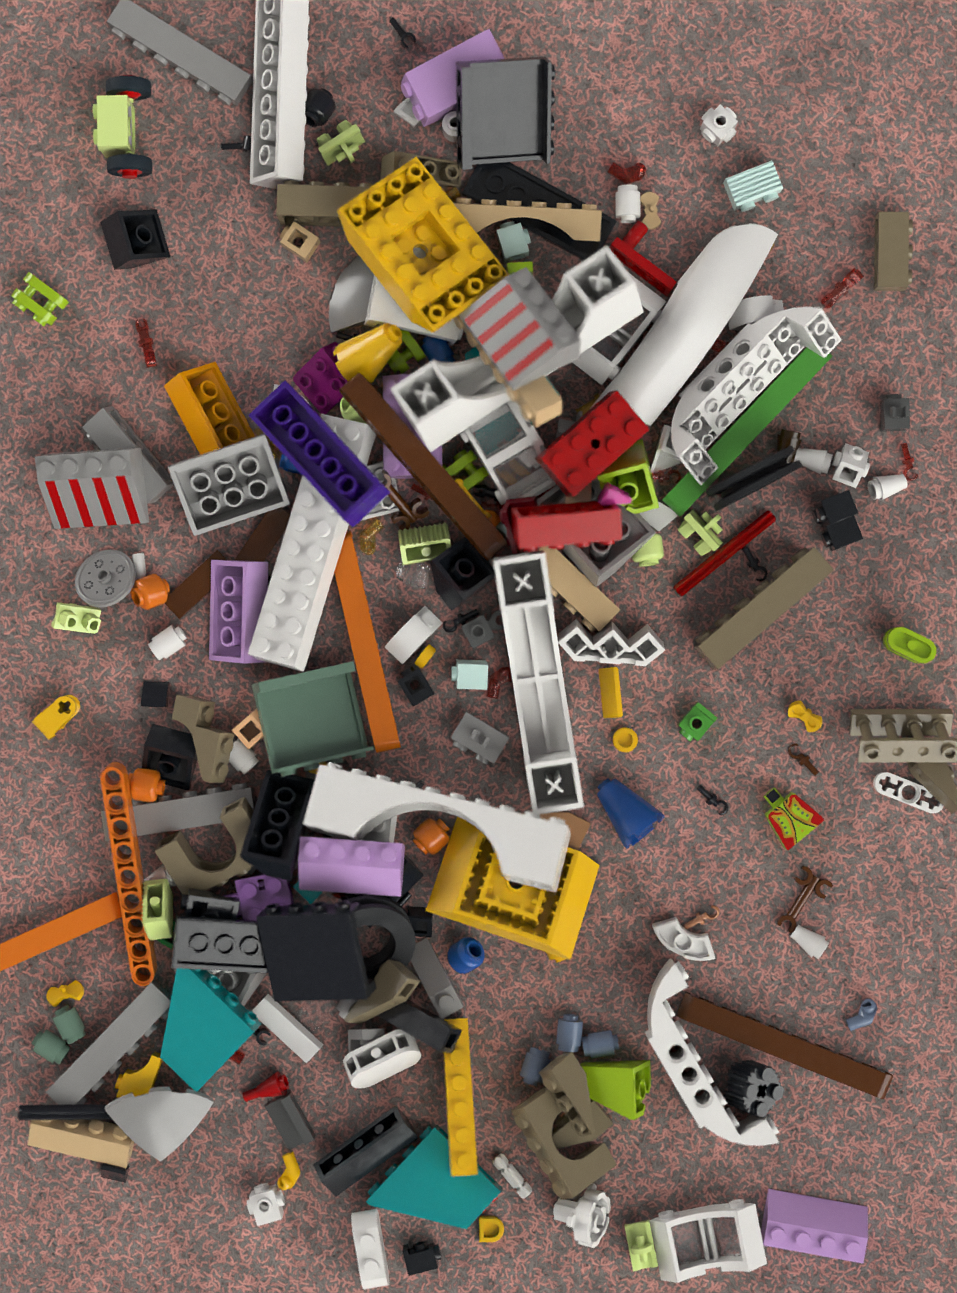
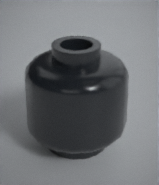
(318, 107)

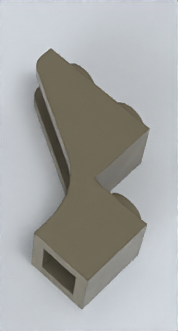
(211, 744)

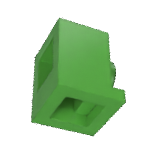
(696, 712)

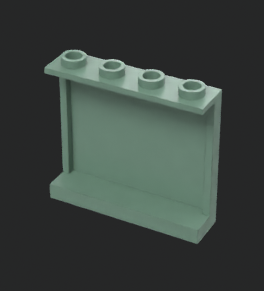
(310, 719)

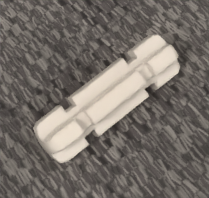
(512, 1175)

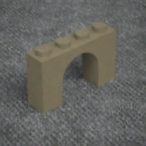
(194, 872)
(567, 1176)

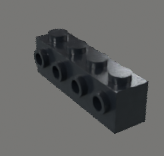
(365, 1151)

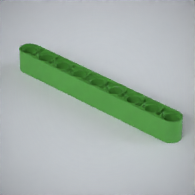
(748, 427)

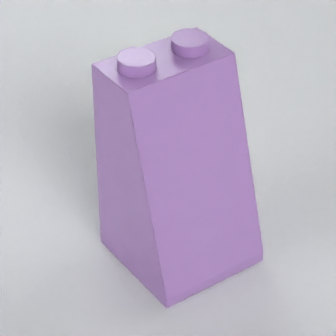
(433, 83)

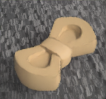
(649, 201)

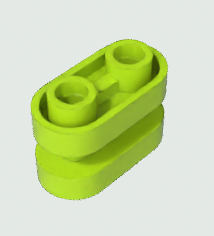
(24, 301)
(399, 360)
(465, 461)
(909, 645)

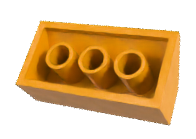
(208, 408)

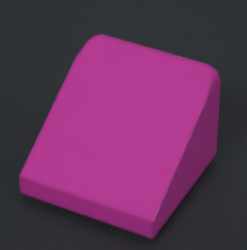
(613, 495)

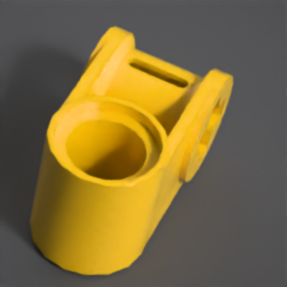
(54, 718)

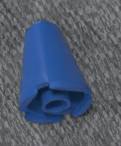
(627, 811)

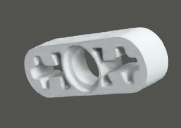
(904, 782)

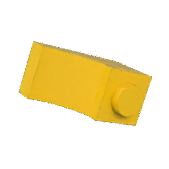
(139, 1080)

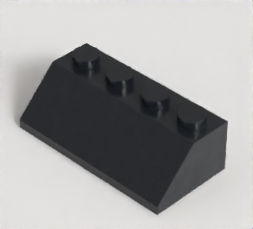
(277, 825)

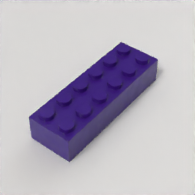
(319, 454)

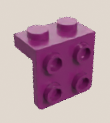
(321, 379)

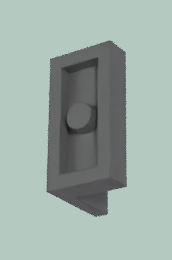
(290, 1121)

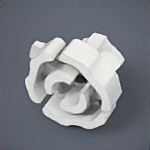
(585, 1216)

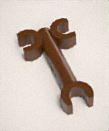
(408, 513)
(811, 884)

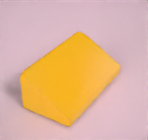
(610, 692)

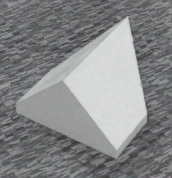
(664, 454)

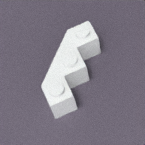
(610, 645)

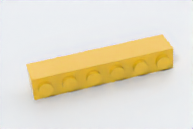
(460, 1105)

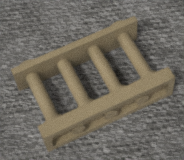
(903, 723)

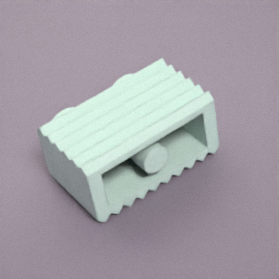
(753, 186)

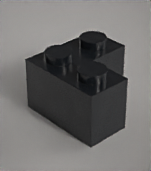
(837, 520)

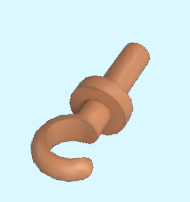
(700, 918)

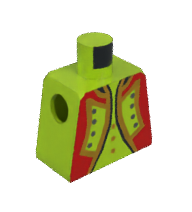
(790, 817)

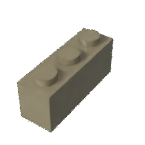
(892, 251)

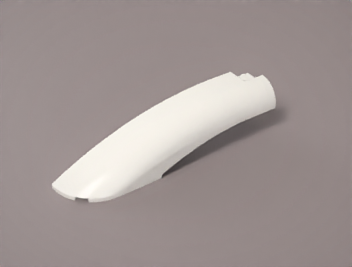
(692, 319)

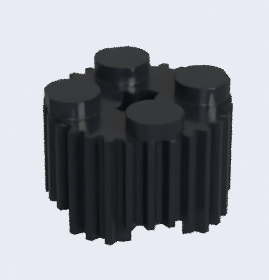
(753, 1088)

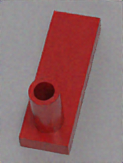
(626, 254)

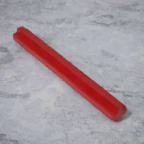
(724, 553)

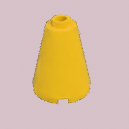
(368, 352)

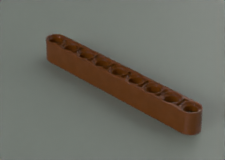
(423, 466)
(784, 1046)

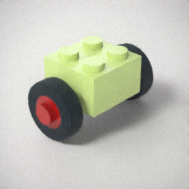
(117, 126)

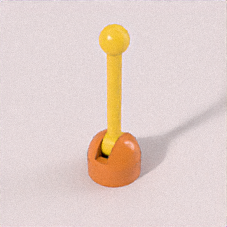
(492, 516)

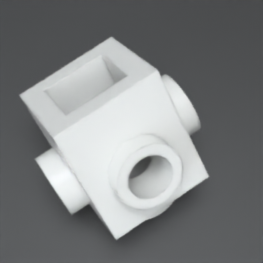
(717, 133)
(850, 465)
(264, 1212)

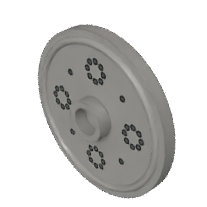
(105, 578)

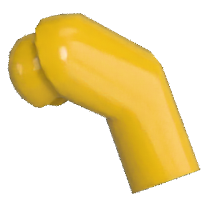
(291, 1172)

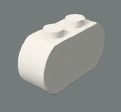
(381, 1058)
(370, 1249)

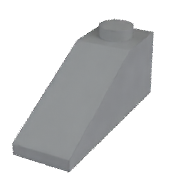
(435, 979)

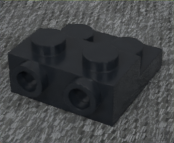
(207, 905)

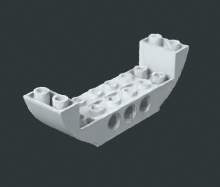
(740, 376)
(708, 1107)

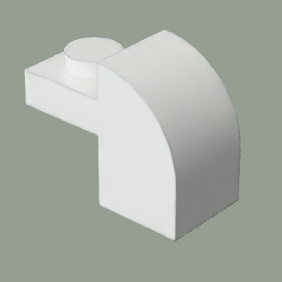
(752, 310)
(413, 634)

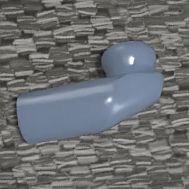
(865, 1015)

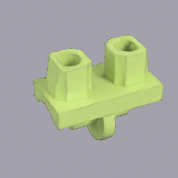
(342, 145)
(709, 540)
(76, 618)
(641, 1245)

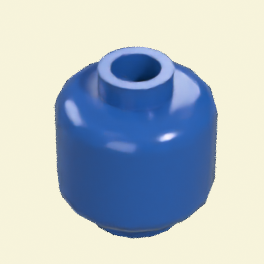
(465, 955)

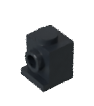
(420, 694)
(421, 1257)

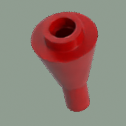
(273, 1086)

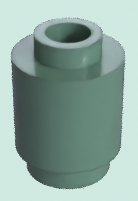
(69, 1024)
(50, 1047)

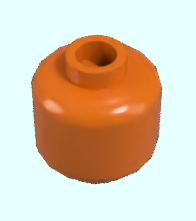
(150, 591)
(146, 785)
(431, 836)

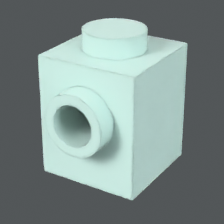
(513, 241)
(470, 674)

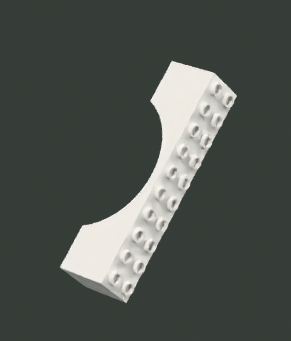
(452, 396)
(538, 682)
(354, 804)

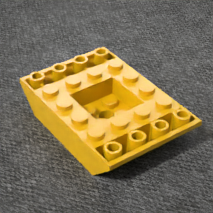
(411, 213)
(478, 895)

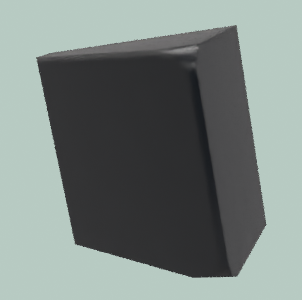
(155, 694)
(420, 921)
(114, 1172)

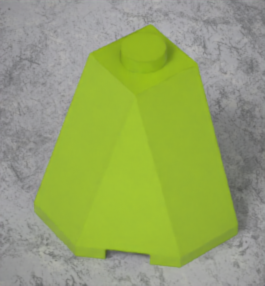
(633, 474)
(619, 1085)

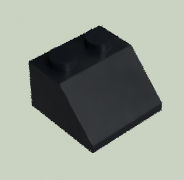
(134, 238)
(460, 573)
(171, 754)

